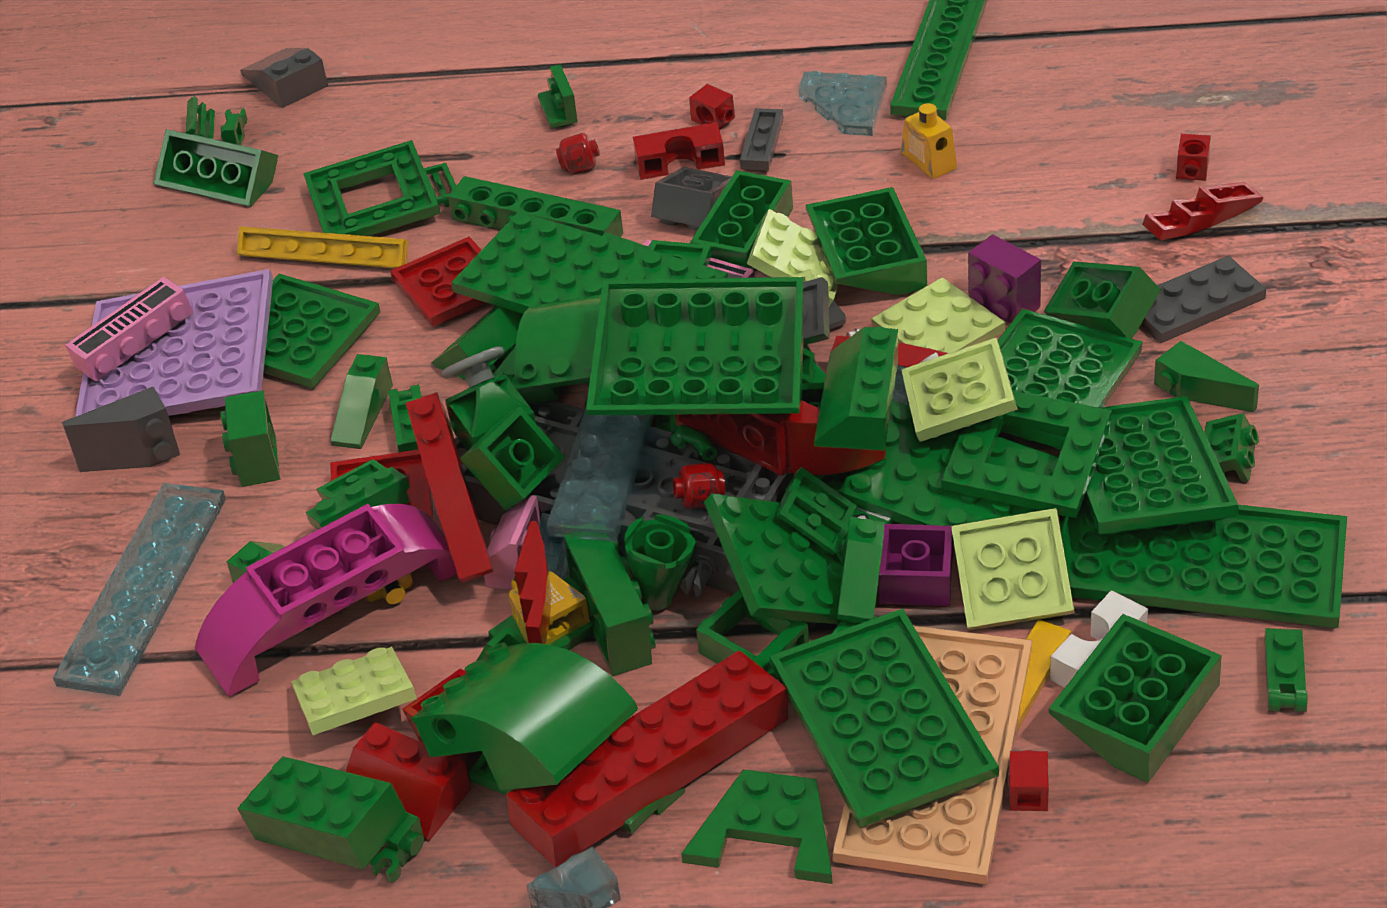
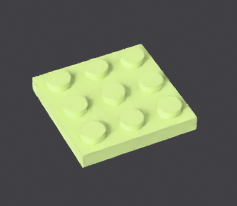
(789, 249)
(940, 319)
(958, 389)
(1012, 569)
(353, 690)

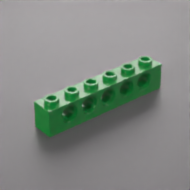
(496, 204)

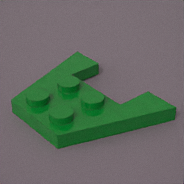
(770, 811)

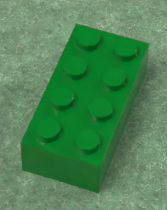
(739, 214)
(613, 601)
(323, 812)

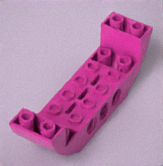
(315, 581)

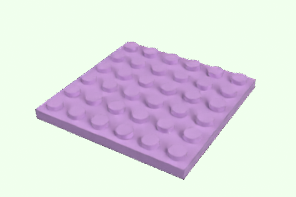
(200, 359)

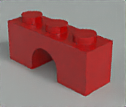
(696, 143)

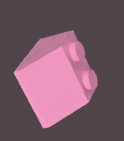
(508, 540)

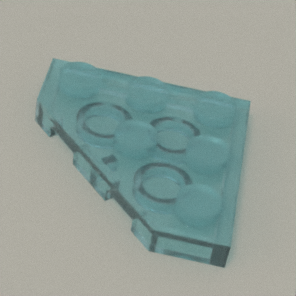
(845, 99)

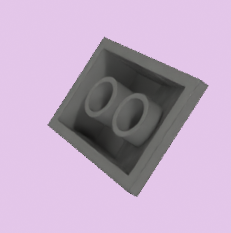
(288, 75)
(687, 196)
(123, 434)

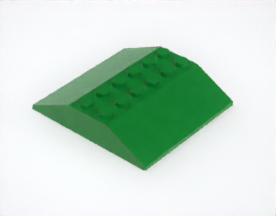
(698, 347)

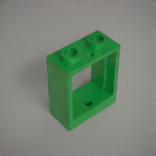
(733, 609)

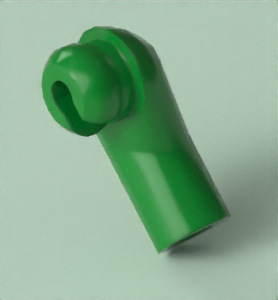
(695, 437)

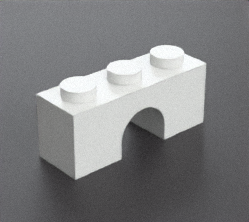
(1075, 651)

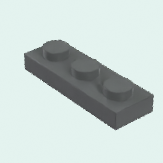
(761, 139)

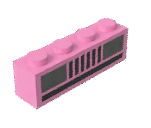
(129, 329)

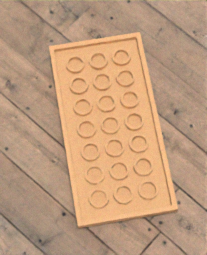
(959, 831)

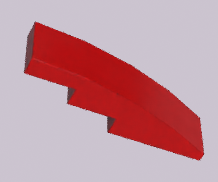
(1209, 208)
(534, 585)

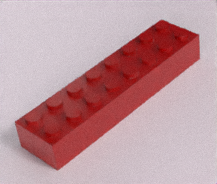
(651, 757)

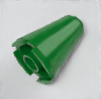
(658, 557)

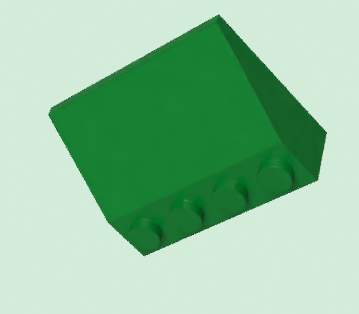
(870, 242)
(1137, 695)

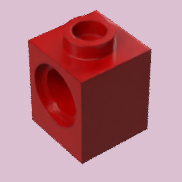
(712, 106)
(1193, 157)
(1028, 780)

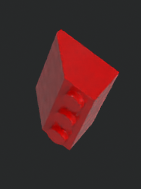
(423, 783)

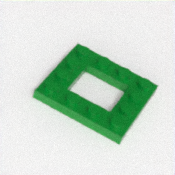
(403, 161)
(1084, 432)

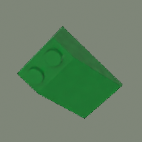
(1104, 297)

